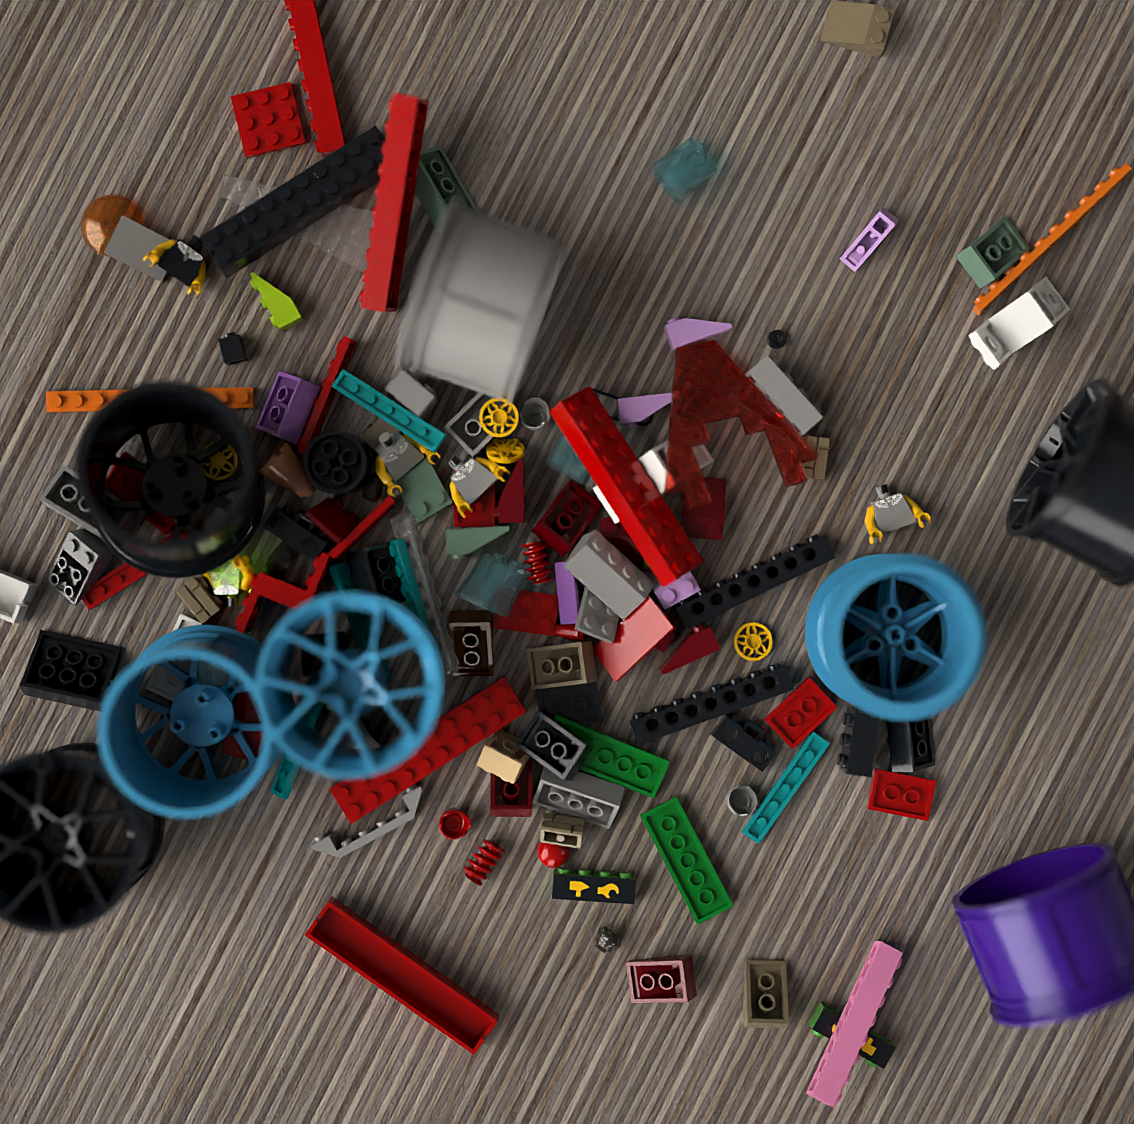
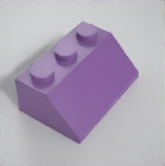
(287, 407)
(569, 594)

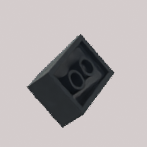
(554, 746)

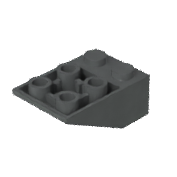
(79, 564)

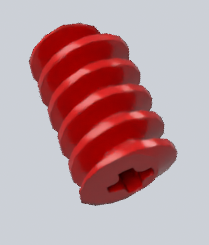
(537, 562)
(483, 862)

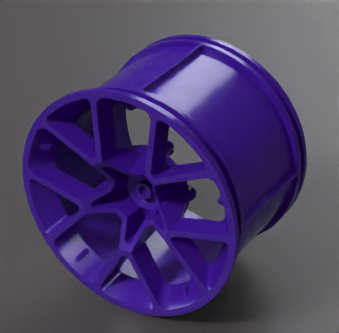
(1051, 934)

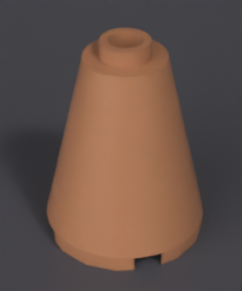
(287, 471)

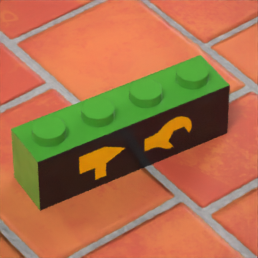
(594, 886)
(877, 1048)

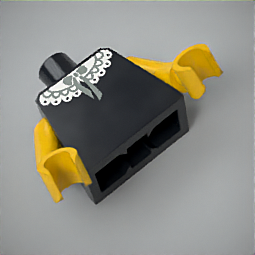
(181, 262)

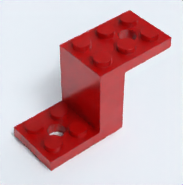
(282, 591)

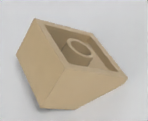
(503, 756)

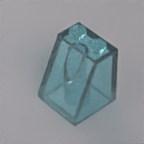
(684, 169)
(493, 584)

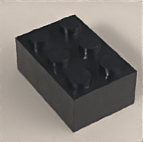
(858, 742)

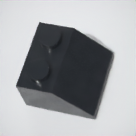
(313, 662)

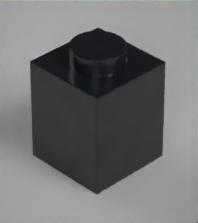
(232, 349)

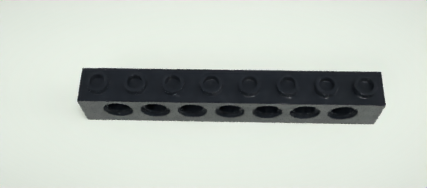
(822, 554)
(781, 684)

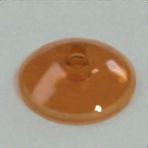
(99, 212)

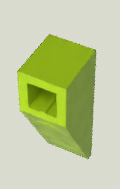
(283, 308)

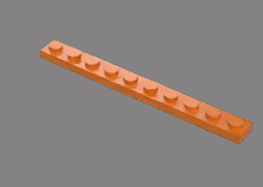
(1056, 234)
(93, 399)

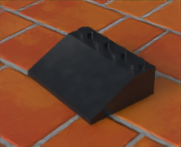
(70, 670)

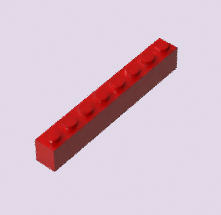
(317, 75)

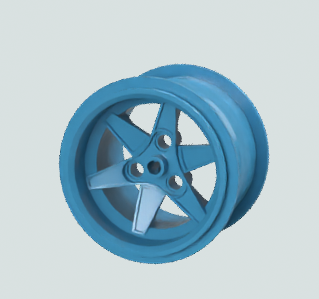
(950, 669)

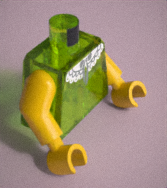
(232, 579)

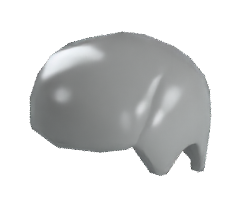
(535, 413)
(742, 800)

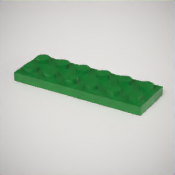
(619, 760)
(686, 860)

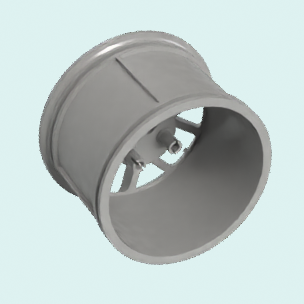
(479, 302)

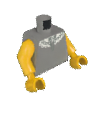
(397, 456)
(472, 480)
(892, 513)

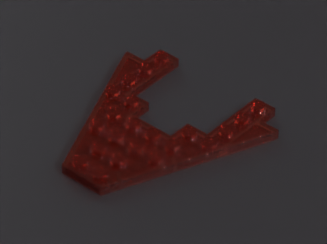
(714, 389)

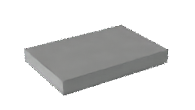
(132, 243)

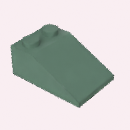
(992, 252)
(423, 491)
(471, 539)

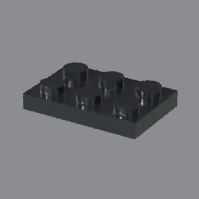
(572, 702)

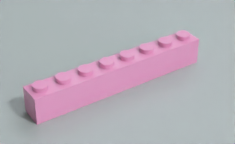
(854, 1024)

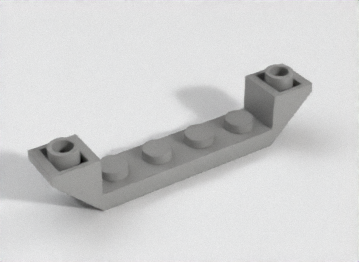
(328, 844)

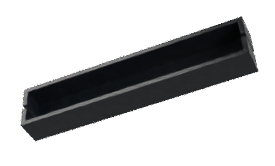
(296, 203)

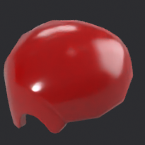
(454, 823)
(552, 855)

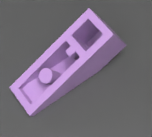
(869, 239)
(690, 331)
(636, 409)

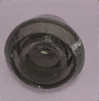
(607, 940)

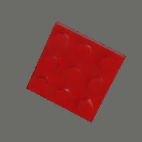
(268, 120)

